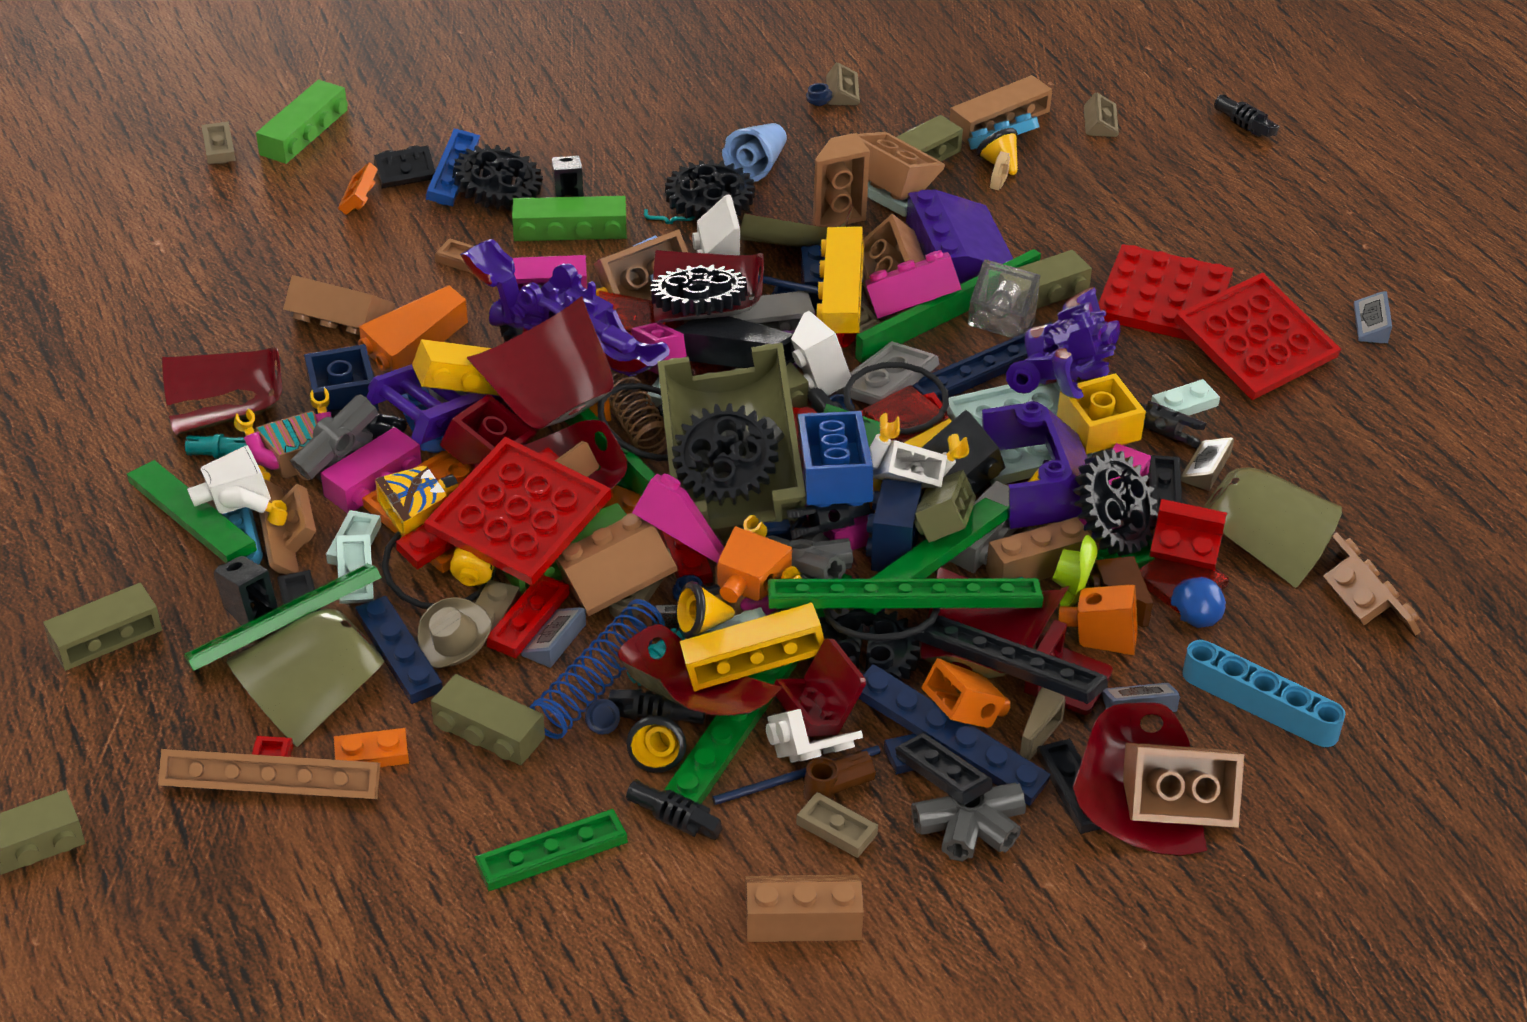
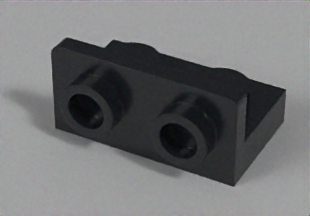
(404, 166)

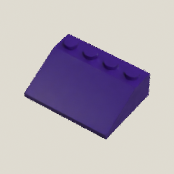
(956, 227)

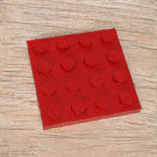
(1153, 286)
(1257, 335)
(518, 510)

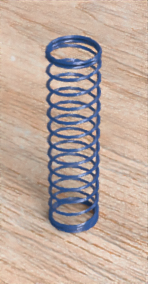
(554, 709)

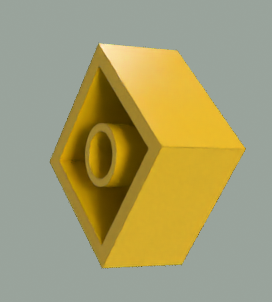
(1104, 414)

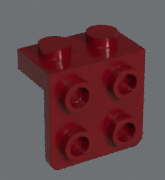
(1052, 643)
(825, 692)

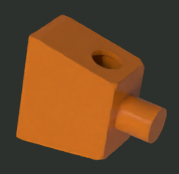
(748, 564)
(1105, 618)
(975, 705)

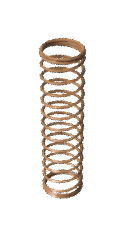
(649, 426)

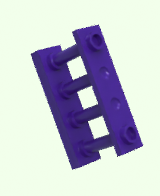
(429, 422)

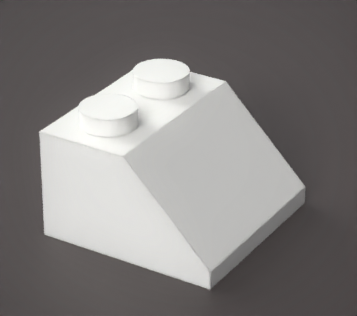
(718, 230)
(819, 355)

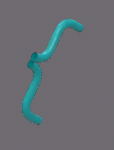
(679, 218)

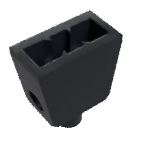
(567, 176)
(245, 583)

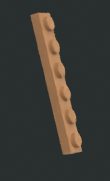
(269, 774)

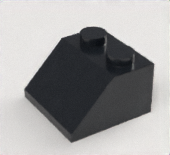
(984, 456)

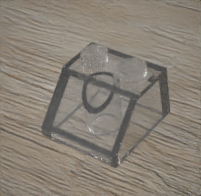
(1004, 299)

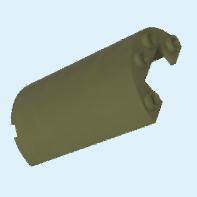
(758, 389)

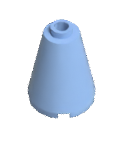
(754, 149)

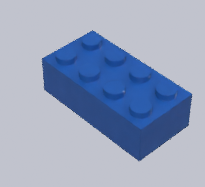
(835, 458)

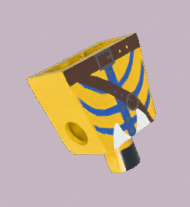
(412, 496)

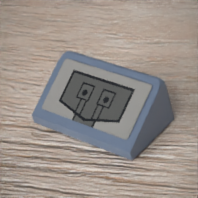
(1373, 318)
(555, 636)
(1152, 693)

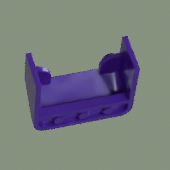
(1051, 496)

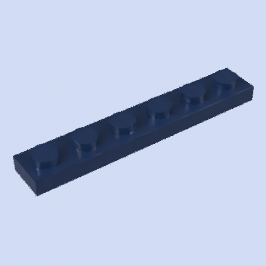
(980, 750)

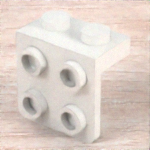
(790, 738)

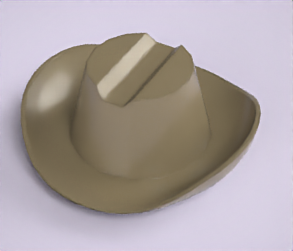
(453, 631)

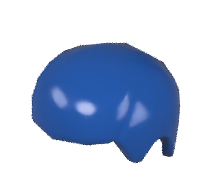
(1199, 601)

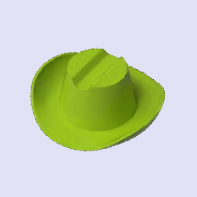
(1074, 570)

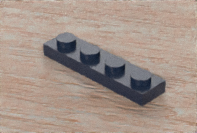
(398, 649)

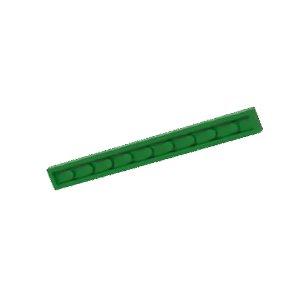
(723, 740)

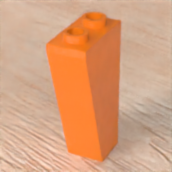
(397, 334)

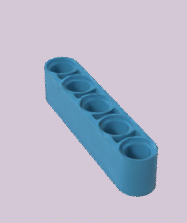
(1263, 693)

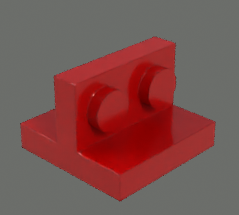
(1188, 534)

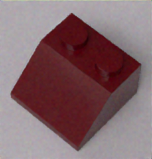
(481, 428)

